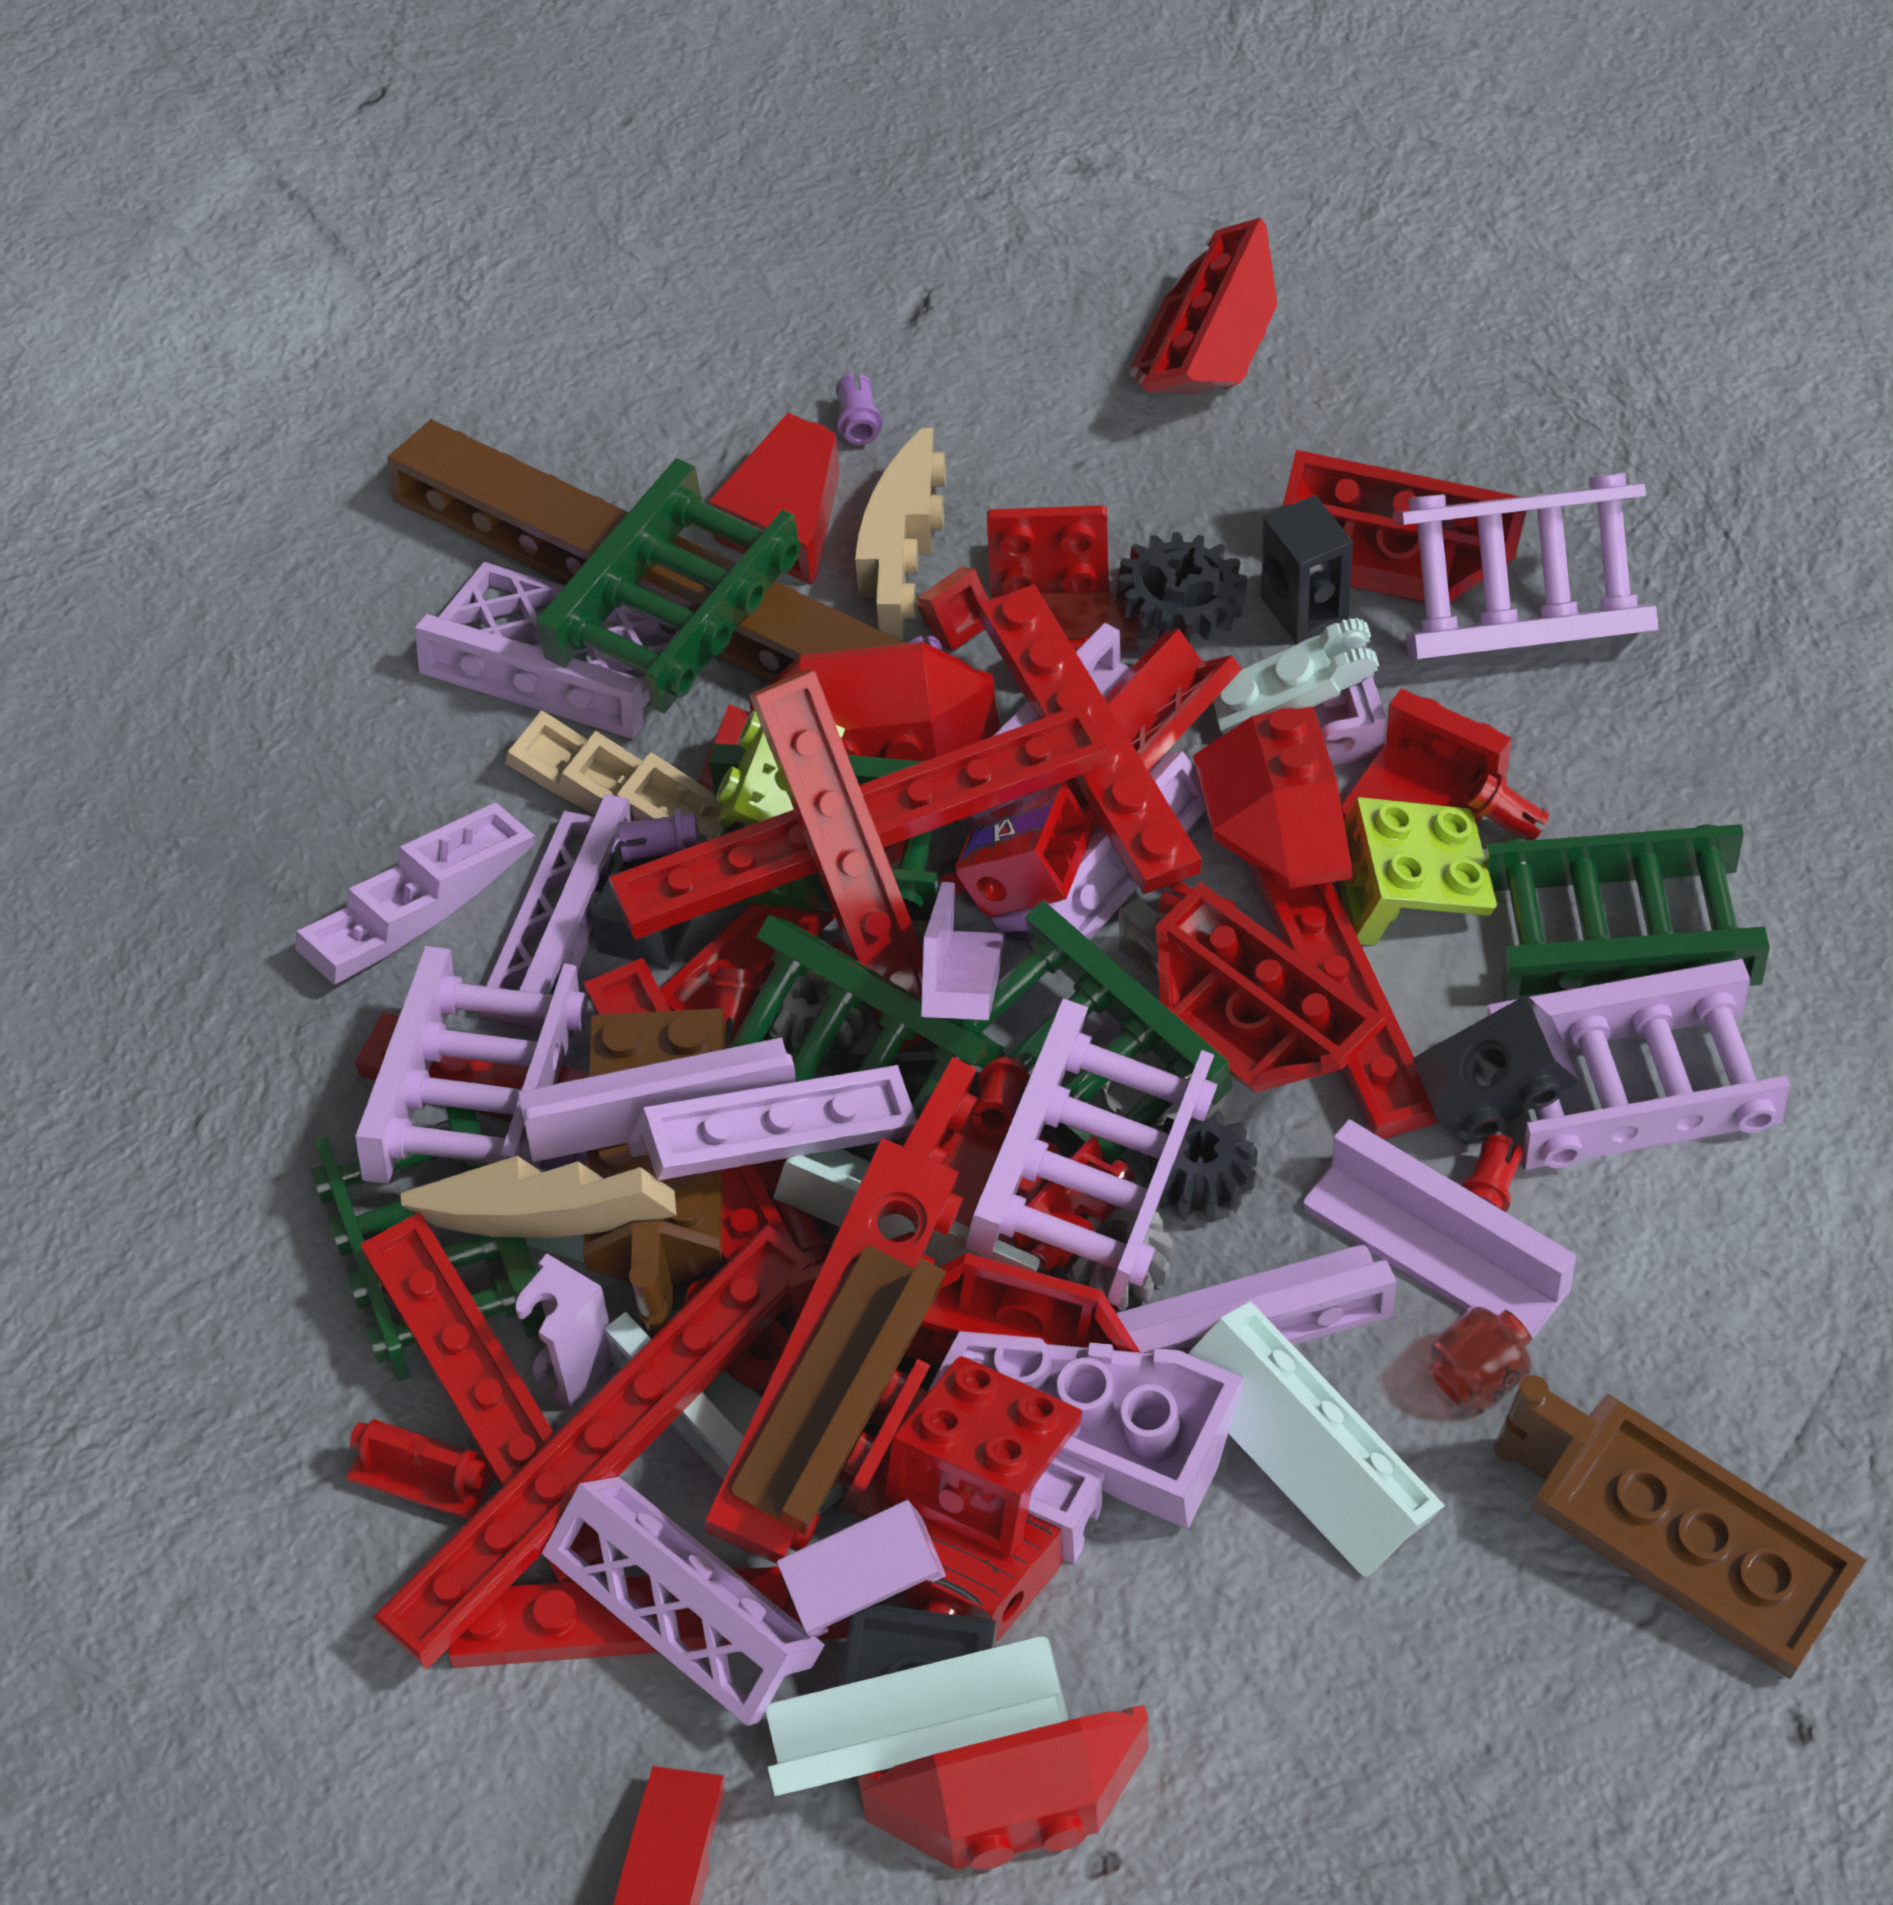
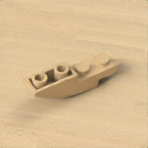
(899, 528)

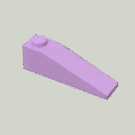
(1145, 1416)

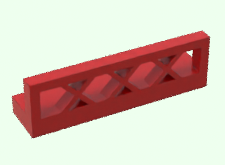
(1163, 699)

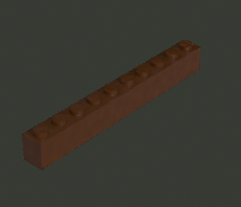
(561, 526)

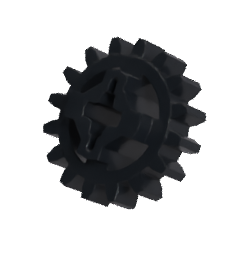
(1181, 587)

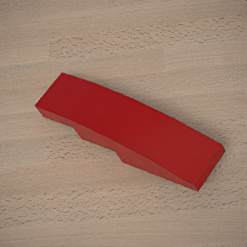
(671, 1839)

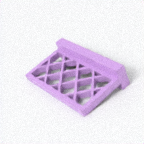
(518, 672)

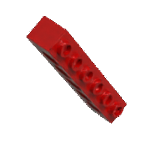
(893, 1184)

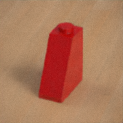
(788, 471)

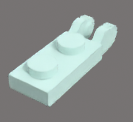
(1299, 675)

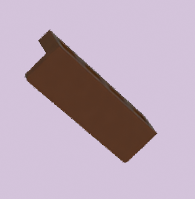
(837, 1387)

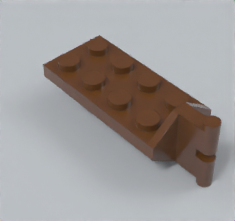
(677, 1247)
(1680, 1523)

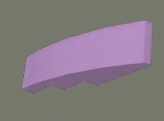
(428, 885)

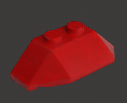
(1211, 316)
(1389, 553)
(903, 699)
(1277, 797)
(1256, 996)
(1014, 1301)
(1010, 1791)

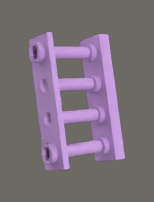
(1560, 615)
(1650, 1010)
(423, 1038)
(1028, 1157)

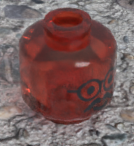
(1481, 1357)

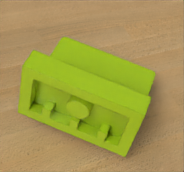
(1414, 861)

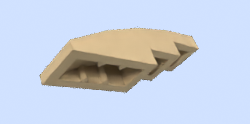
(590, 768)
(522, 1201)

